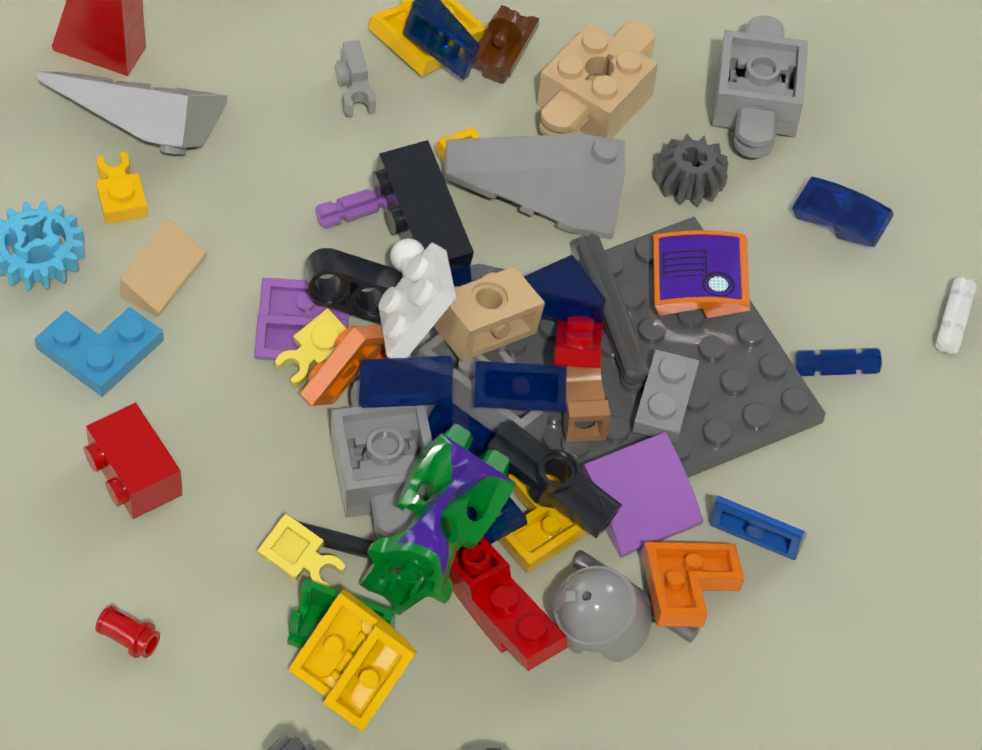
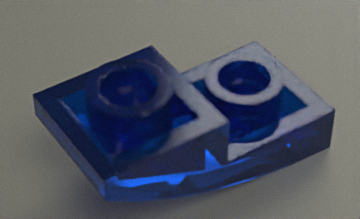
(845, 210)

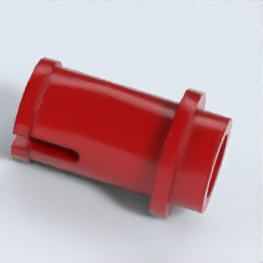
(136, 636)

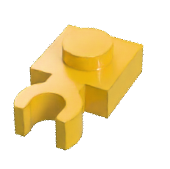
(119, 191)

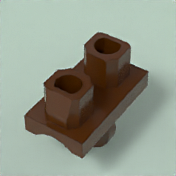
(504, 43)

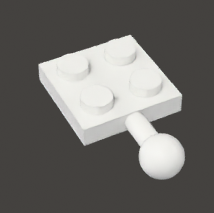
(418, 298)

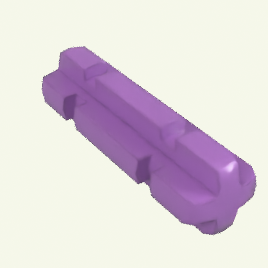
(350, 208)

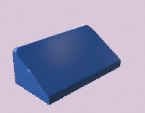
(757, 528)

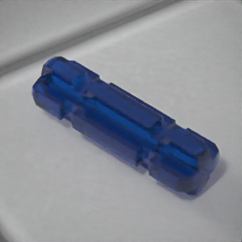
(838, 361)

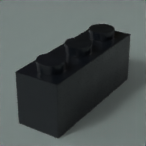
(421, 201)

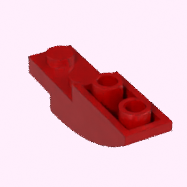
(502, 607)

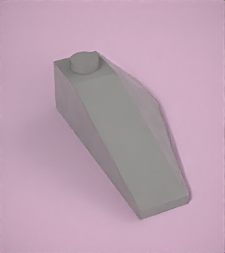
(156, 115)
(558, 176)

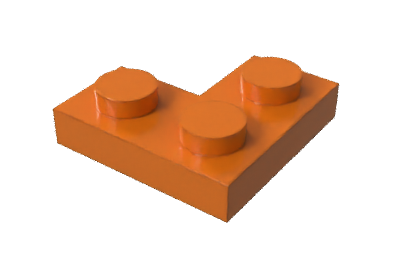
(335, 374)
(681, 572)

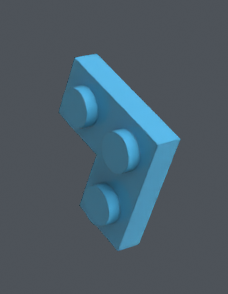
(103, 357)

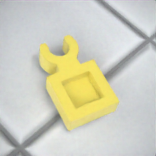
(315, 344)
(296, 550)

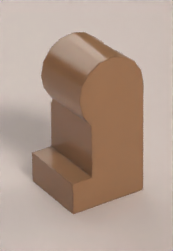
(585, 403)

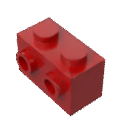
(133, 461)

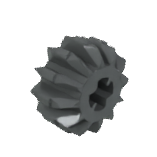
(692, 170)

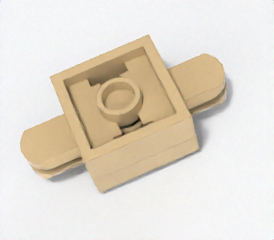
(598, 81)

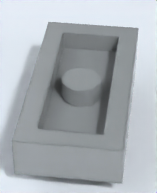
(666, 395)

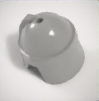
(610, 622)

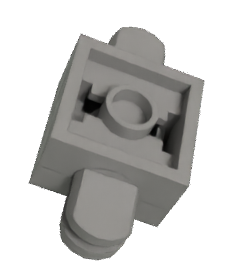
(760, 85)
(375, 457)

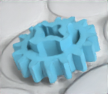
(38, 245)

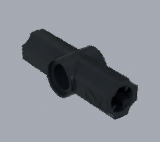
(574, 496)

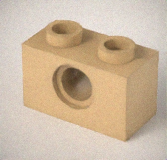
(490, 314)

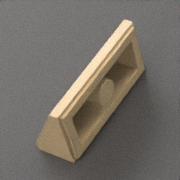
(161, 269)

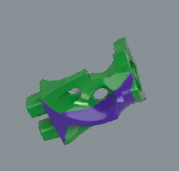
(441, 524)

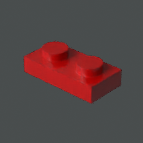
(579, 342)

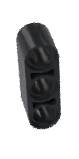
(349, 278)

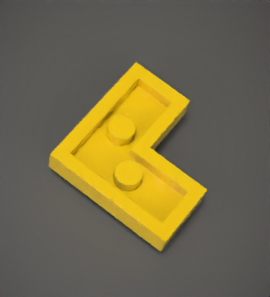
(544, 535)

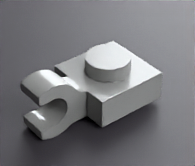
(354, 73)

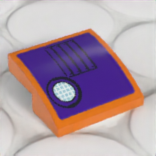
(701, 272)

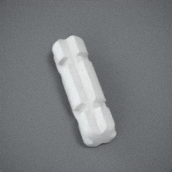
(956, 315)

